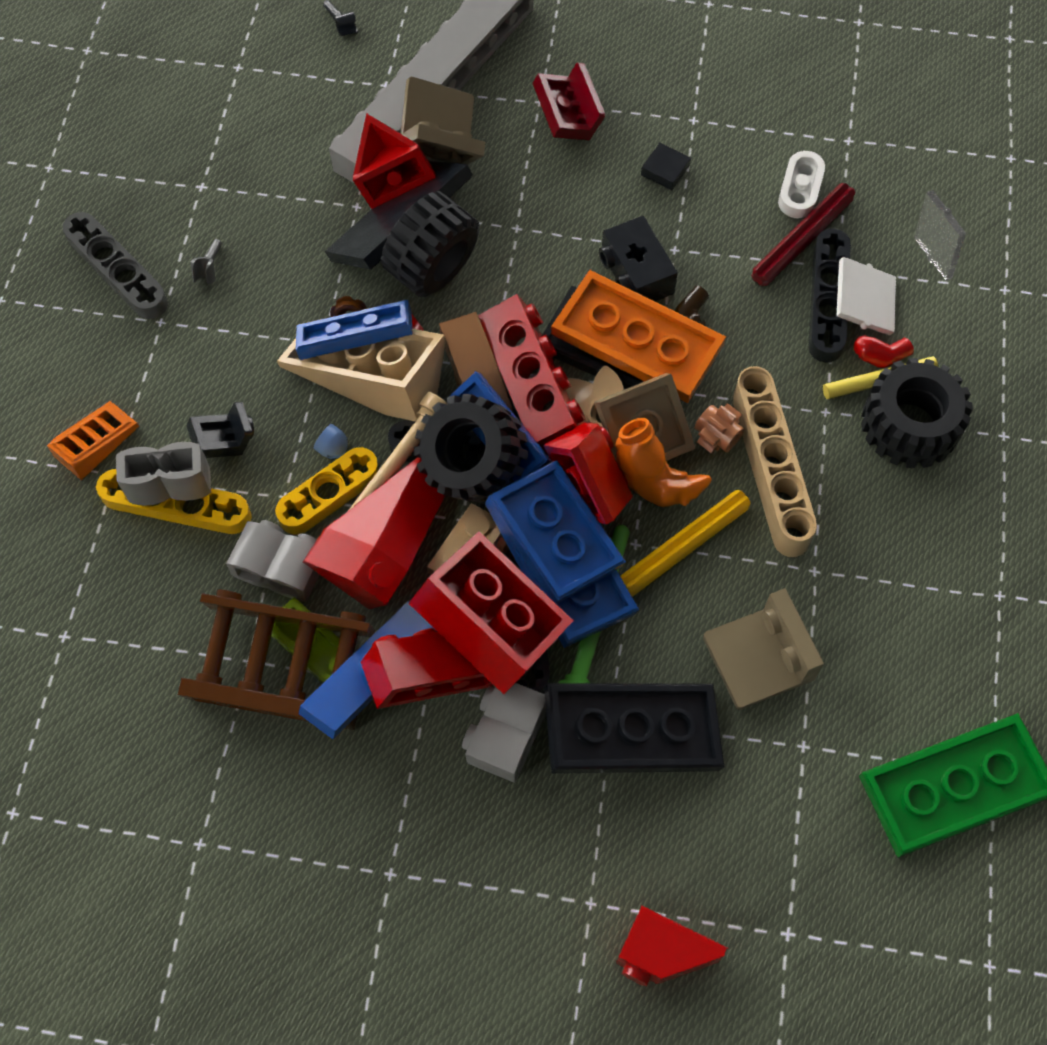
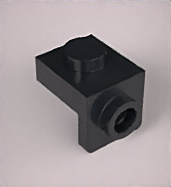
(222, 434)

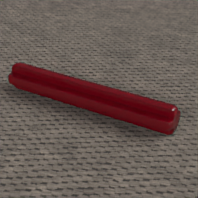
(803, 234)

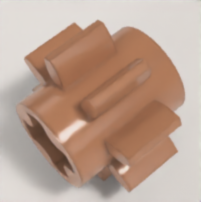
(719, 428)

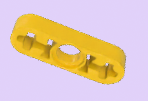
(330, 474)

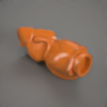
(647, 471)

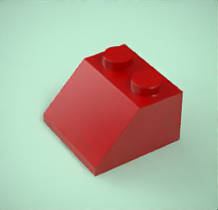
(592, 469)

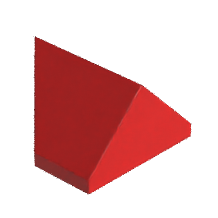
(388, 163)

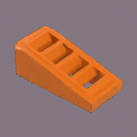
(84, 462)

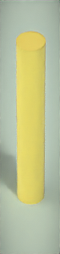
(857, 383)

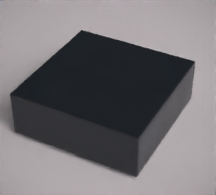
(665, 166)

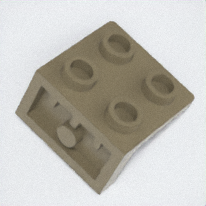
(440, 121)
(764, 652)

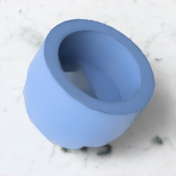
(331, 442)

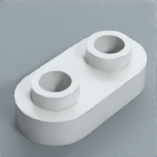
(799, 186)

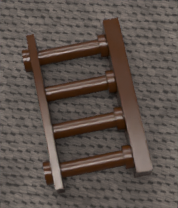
(250, 693)

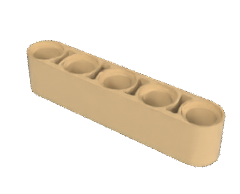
(772, 477)

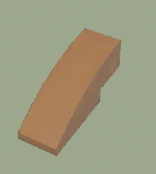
(471, 352)

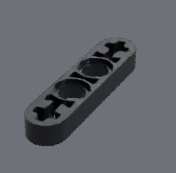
(827, 294)

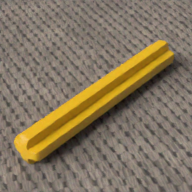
(685, 542)

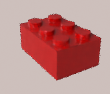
(490, 612)

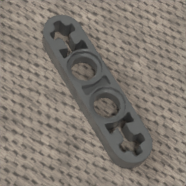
(112, 266)

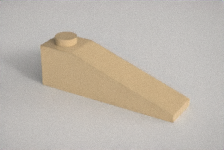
(380, 375)

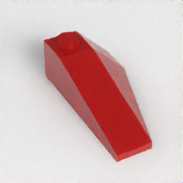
(377, 538)

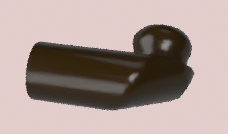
(692, 303)

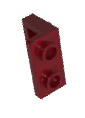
(570, 103)

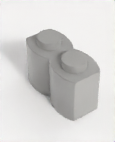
(156, 475)
(273, 560)
(505, 730)

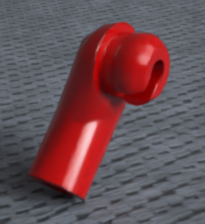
(880, 353)

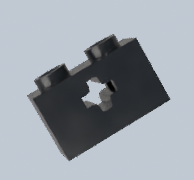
(638, 259)

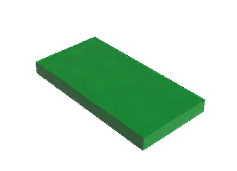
(957, 785)

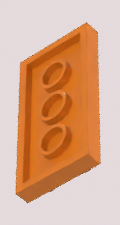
(637, 334)

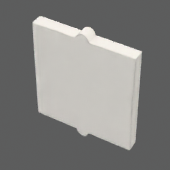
(866, 296)

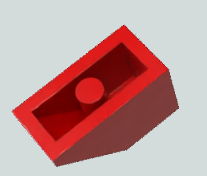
(664, 949)

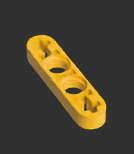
(172, 509)

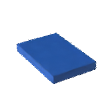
(555, 532)

